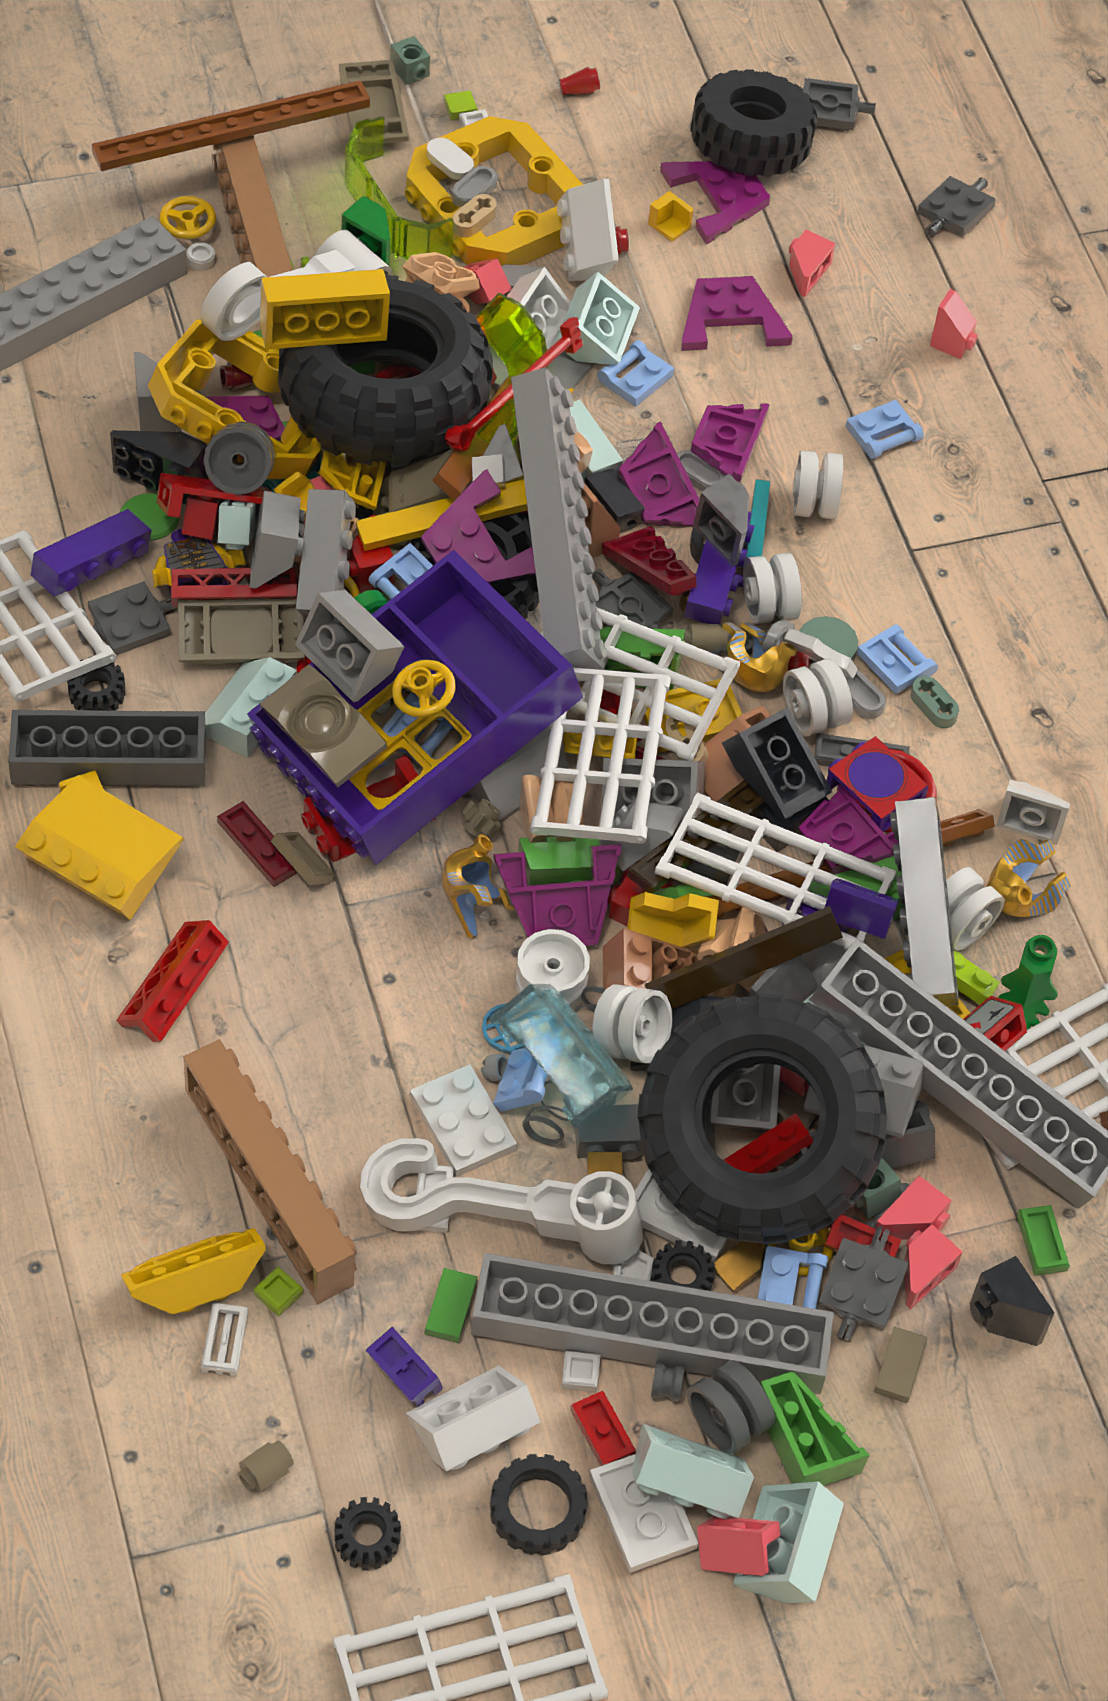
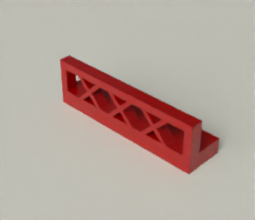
(231, 591)
(174, 980)

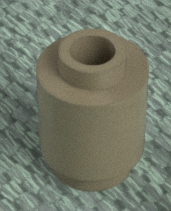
(707, 637)
(265, 1466)

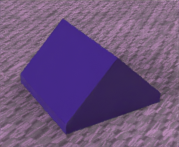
(861, 907)

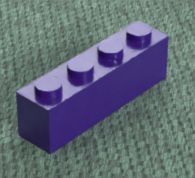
(90, 552)
(714, 581)

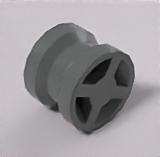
(667, 1381)

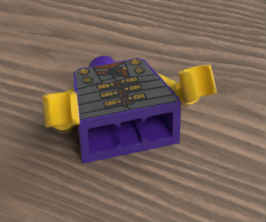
(193, 553)

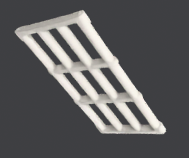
(46, 626)
(644, 699)
(613, 777)
(753, 849)
(1076, 1045)
(500, 1640)

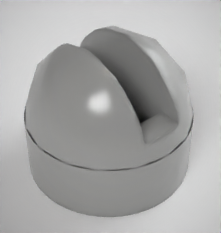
(494, 1067)

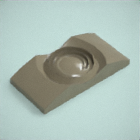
(385, 99)
(238, 631)
(324, 725)

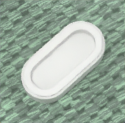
(449, 158)

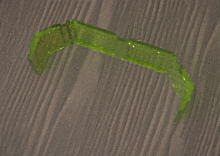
(406, 235)
(518, 343)

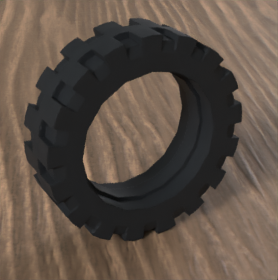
(543, 1469)

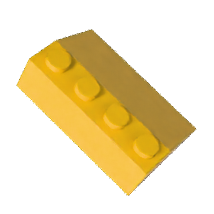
(100, 846)

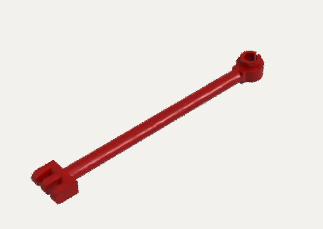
(461, 436)

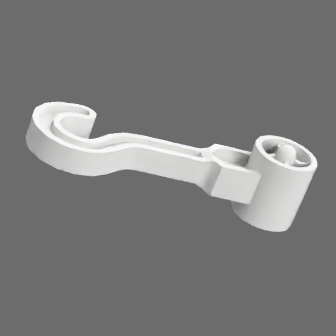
(235, 299)
(595, 1212)

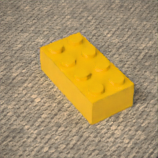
(324, 309)

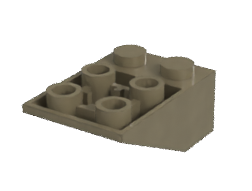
(411, 486)

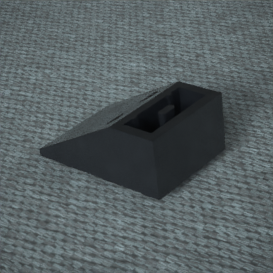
(147, 454)

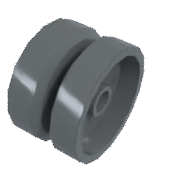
(222, 462)
(731, 1407)

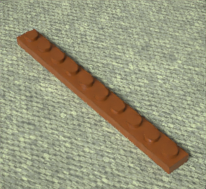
(230, 125)
(968, 824)

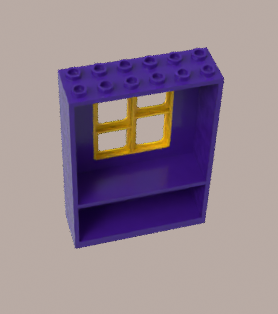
(504, 696)

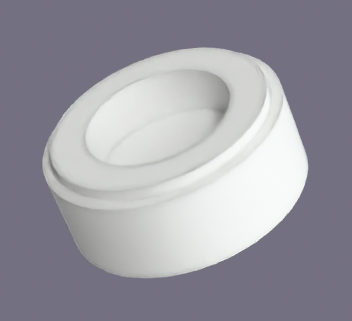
(200, 256)

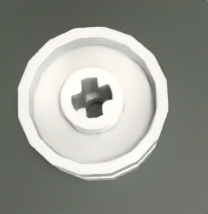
(814, 484)
(772, 588)
(818, 697)
(971, 907)
(556, 960)
(632, 1022)

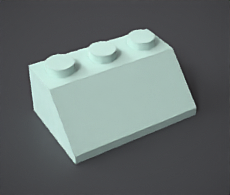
(604, 320)
(251, 684)
(691, 1472)
(798, 1557)

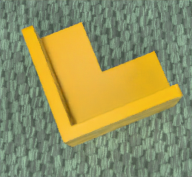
(675, 921)

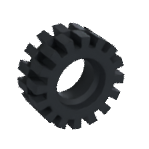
(102, 699)
(686, 1256)
(367, 1554)

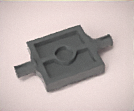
(836, 103)
(956, 206)
(632, 598)
(129, 618)
(863, 1284)

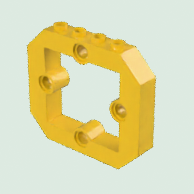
(531, 233)
(188, 369)

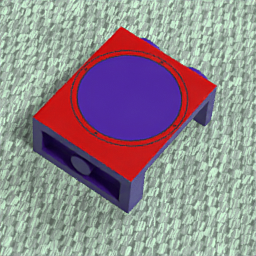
(876, 779)

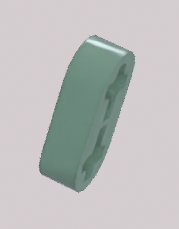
(936, 700)

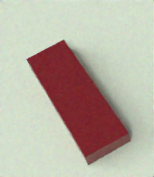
(255, 842)

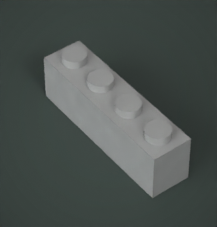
(324, 545)

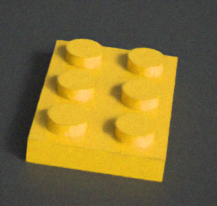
(725, 714)

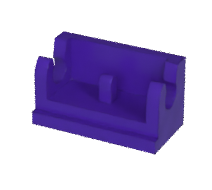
(404, 1366)

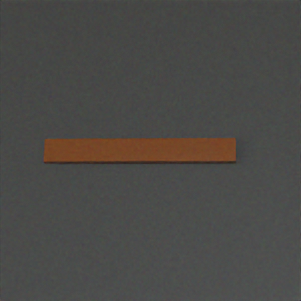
(457, 469)

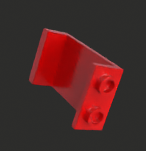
(173, 486)
(327, 837)

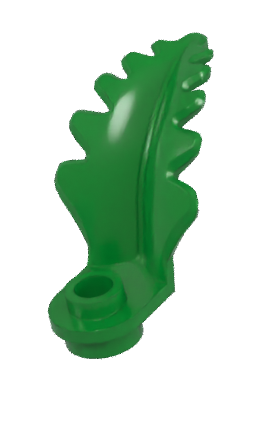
(1031, 980)

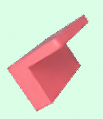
(736, 1544)

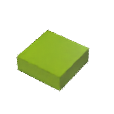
(459, 103)
(278, 1291)

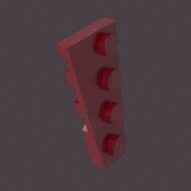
(651, 560)

